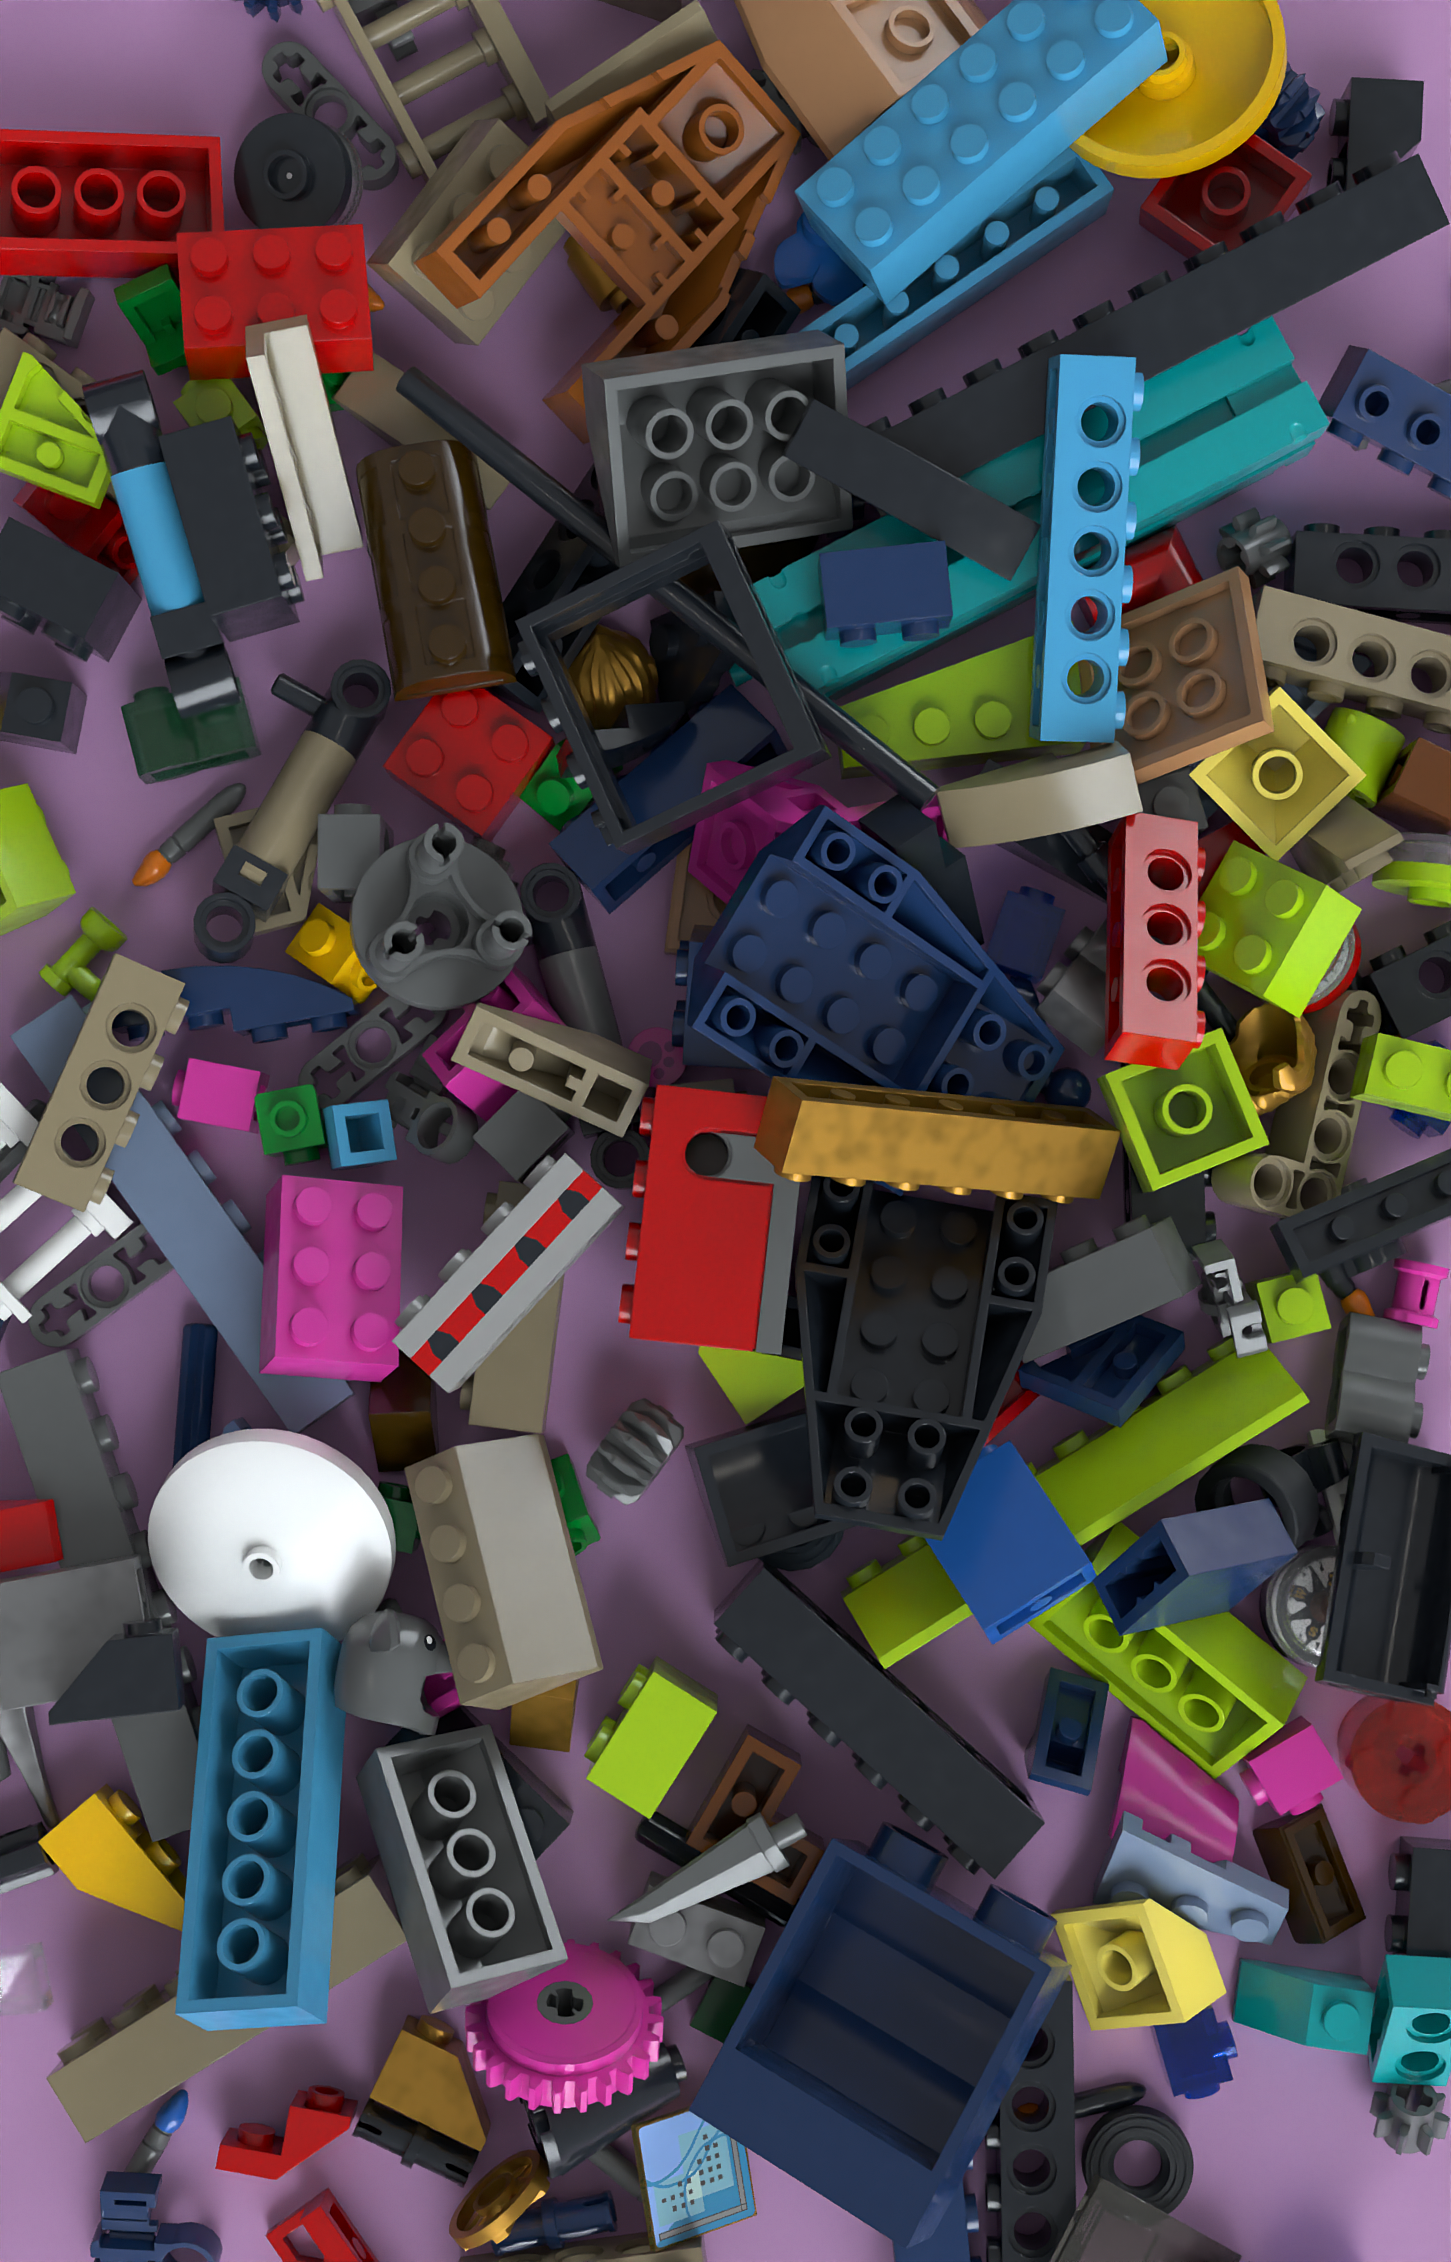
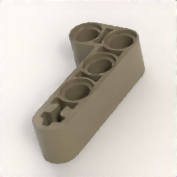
(1312, 1129)

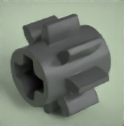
(1255, 546)
(1409, 2117)

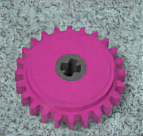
(569, 2032)

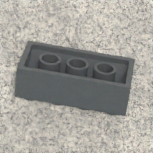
(459, 1866)

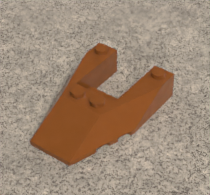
(653, 188)

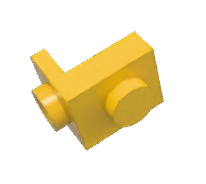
(328, 951)

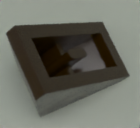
(403, 1417)

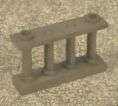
(491, 43)

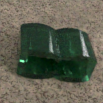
(176, 747)

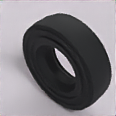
(1148, 2125)

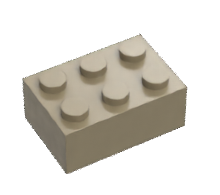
(466, 172)

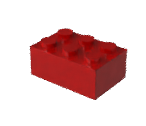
(270, 276)

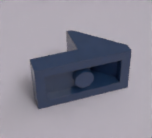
(1067, 1732)

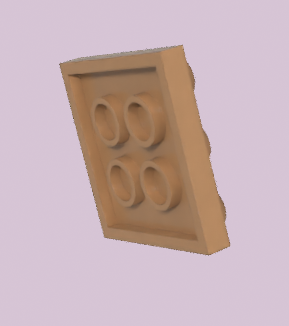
(1191, 676)

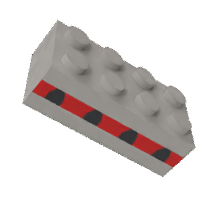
(508, 1273)

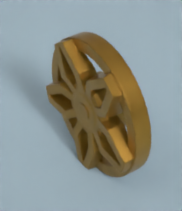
(499, 2200)

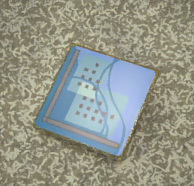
(690, 2178)

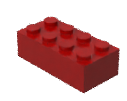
(103, 200)

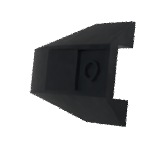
(910, 1344)

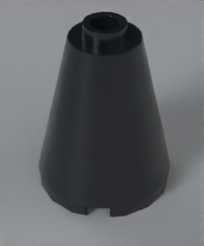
(574, 2136)

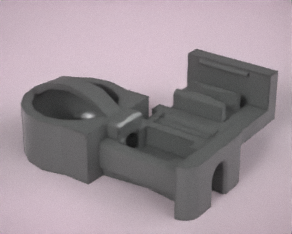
(43, 307)
(423, 1111)
(1227, 1300)

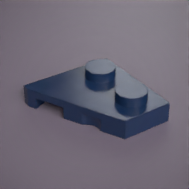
(1109, 1370)

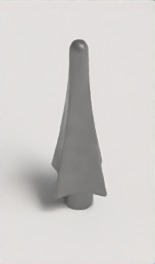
(21, 1738)

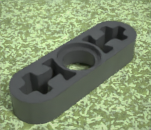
(314, 74)
(347, 1084)
(61, 1297)

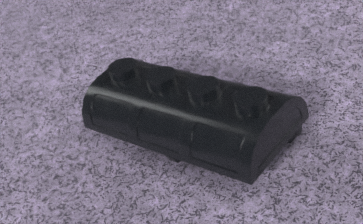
(1391, 1575)

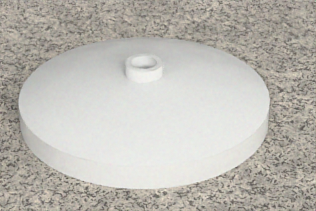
(271, 1536)

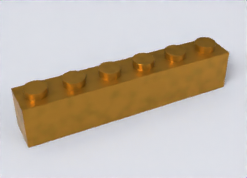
(934, 1140)

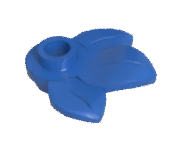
(809, 259)

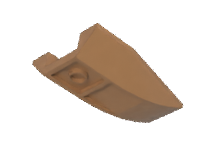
(852, 58)

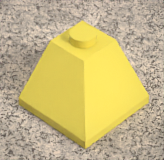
(1281, 780)
(1137, 1964)

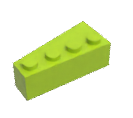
(960, 714)

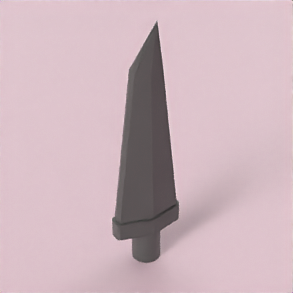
(733, 1861)

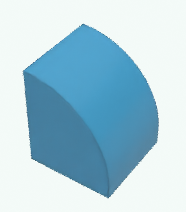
(359, 1134)

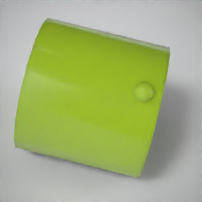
(1370, 745)

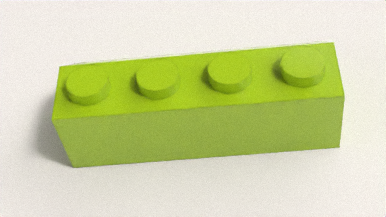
(1195, 1681)

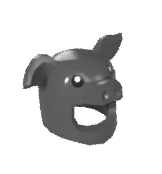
(386, 1668)

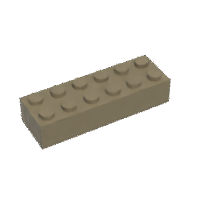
(150, 2049)

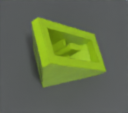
(753, 1379)

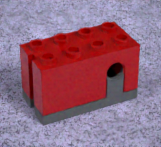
(714, 1245)

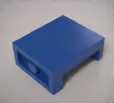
(1009, 1546)

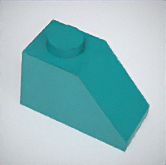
(1305, 2005)

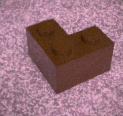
(751, 1783)

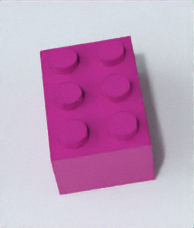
(331, 1279)

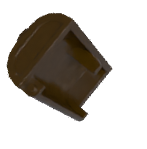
(434, 569)

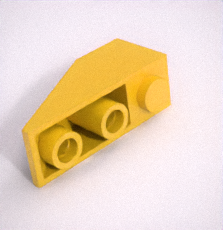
(114, 1858)

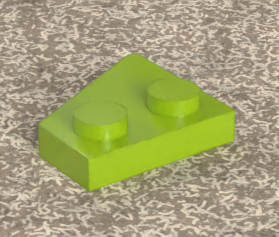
(50, 438)

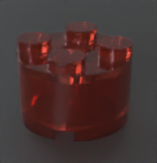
(1369, 1765)

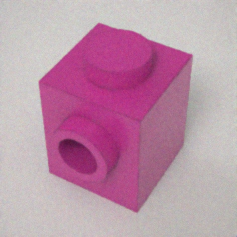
(1290, 1769)

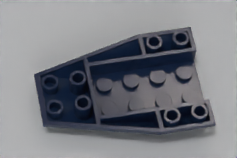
(861, 976)

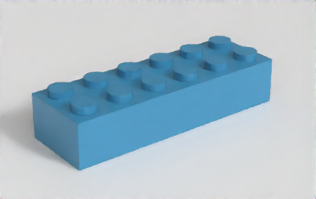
(977, 133)
(263, 1834)

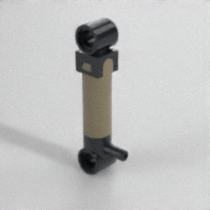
(288, 816)

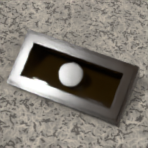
(1307, 1861)

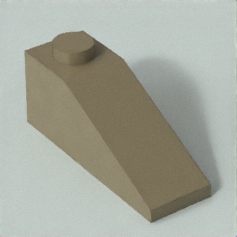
(556, 1065)

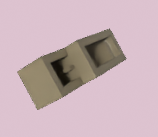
(377, 404)
(1040, 797)

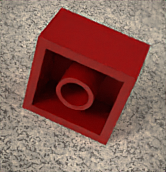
(1224, 198)
(470, 759)

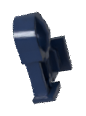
(126, 2212)

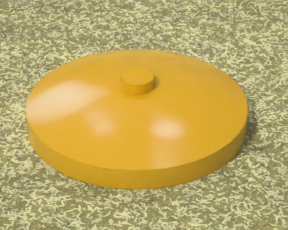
(1204, 100)

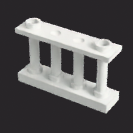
(17, 1126)

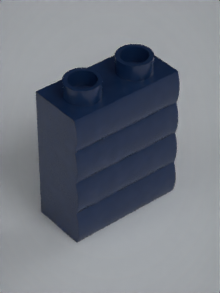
(884, 2032)

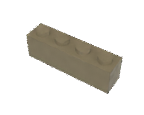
(516, 1378)

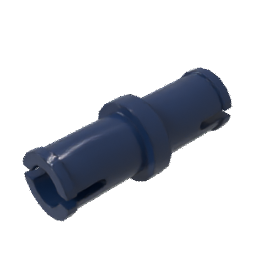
(560, 2221)

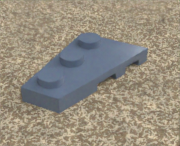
(1203, 1893)

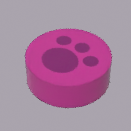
(666, 1060)

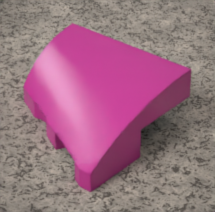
(1174, 1795)

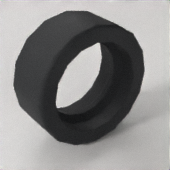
(1276, 1474)

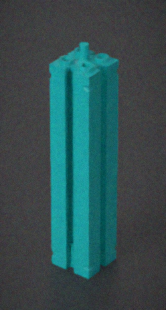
(1201, 437)

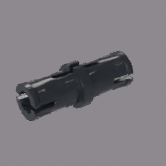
(415, 2143)

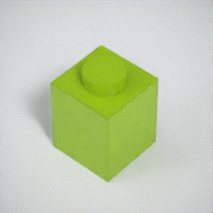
(1288, 1307)

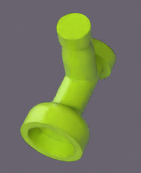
(71, 967)

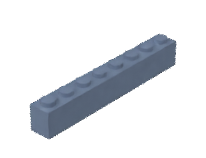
(184, 1218)

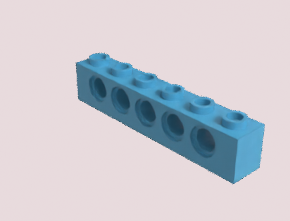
(1071, 387)

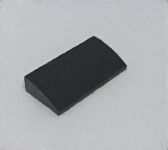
(759, 1488)

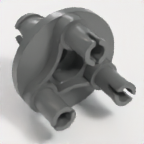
(464, 898)

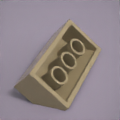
(503, 1570)

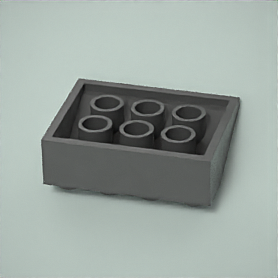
(704, 437)

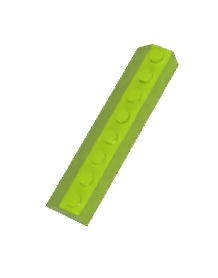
(1091, 1485)

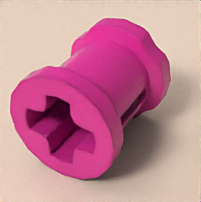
(1416, 1293)

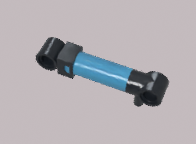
(186, 636)

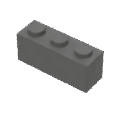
(1112, 1283)

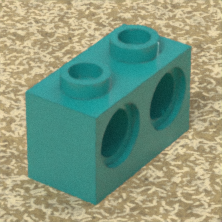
(1412, 2022)

